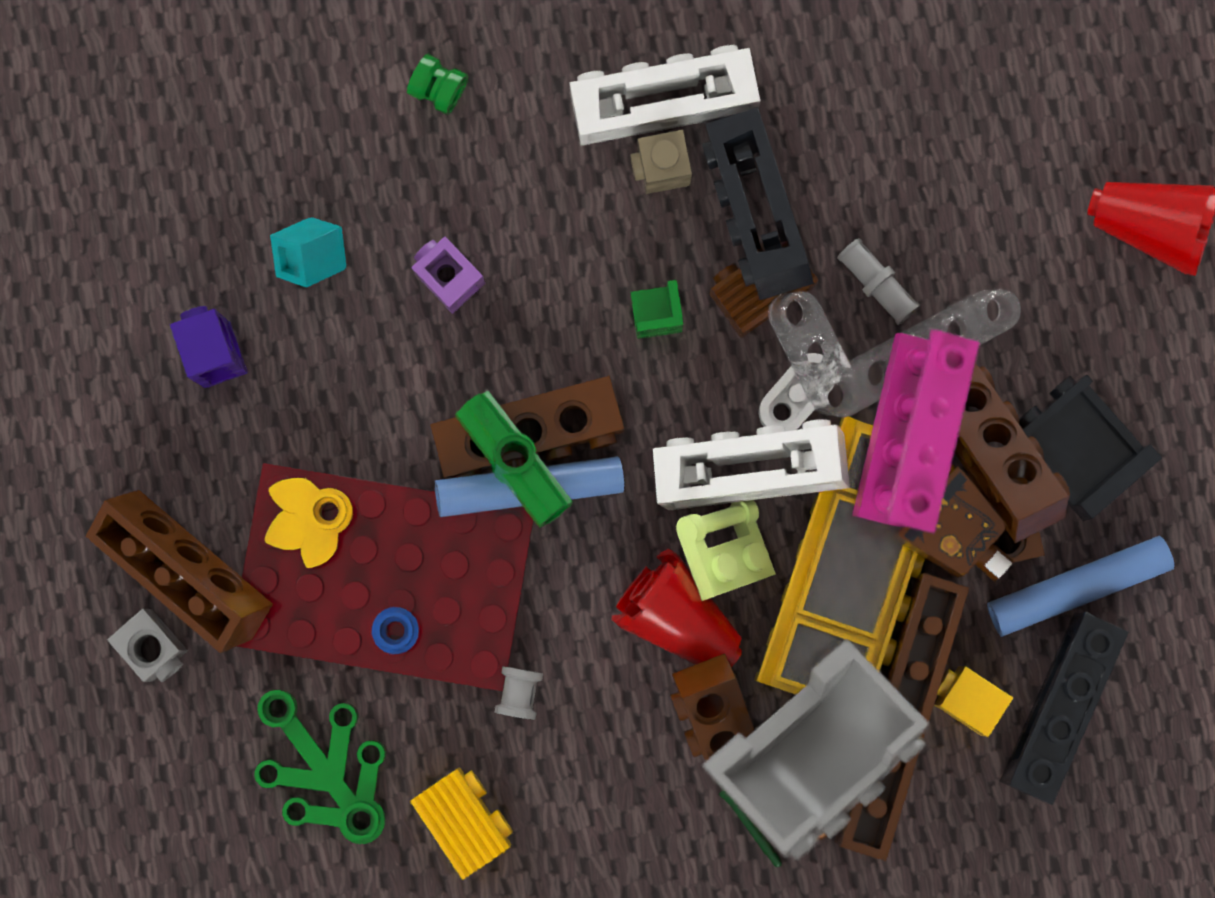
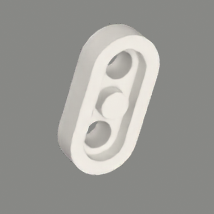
(791, 394)

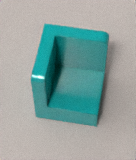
(308, 252)

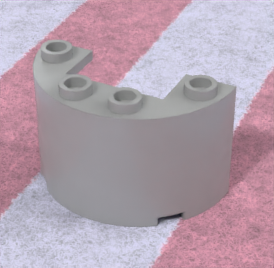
(820, 753)

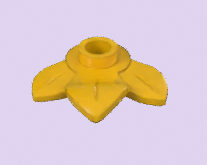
(302, 520)

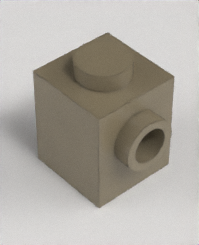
(662, 162)

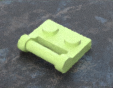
(730, 563)

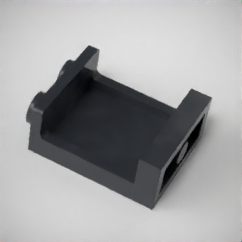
(1087, 446)

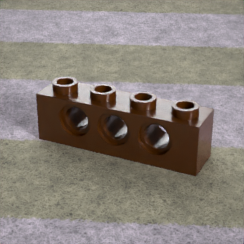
(592, 398)
(1021, 506)
(178, 570)

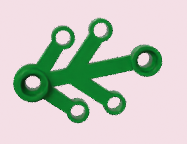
(326, 773)

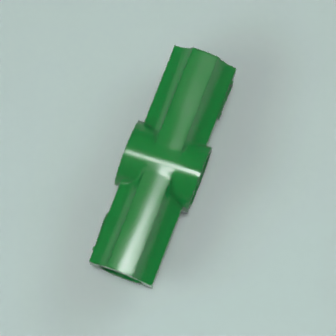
(496, 435)

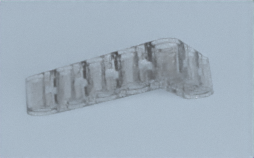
(853, 374)

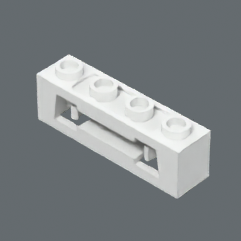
(680, 72)
(676, 474)

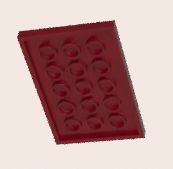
(449, 571)

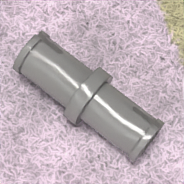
(878, 281)

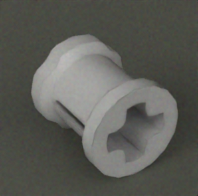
(518, 693)

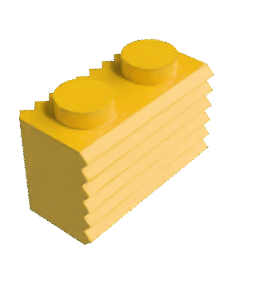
(463, 822)

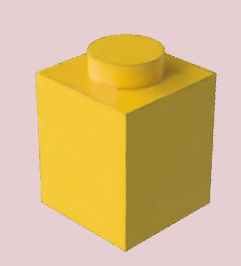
(972, 700)

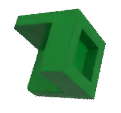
(657, 311)

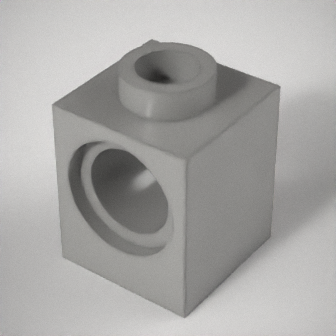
(128, 644)

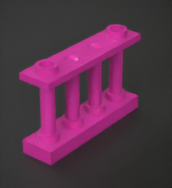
(916, 430)

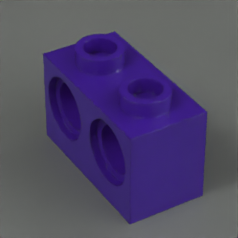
(207, 347)

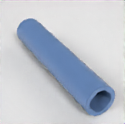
(487, 493)
(1080, 586)

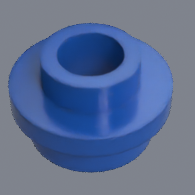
(380, 628)

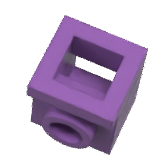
(432, 259)

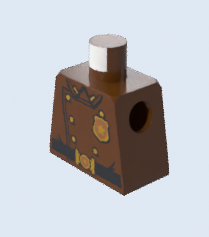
(962, 533)

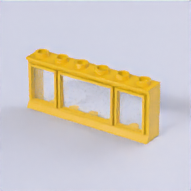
(843, 584)

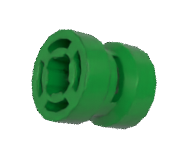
(437, 84)

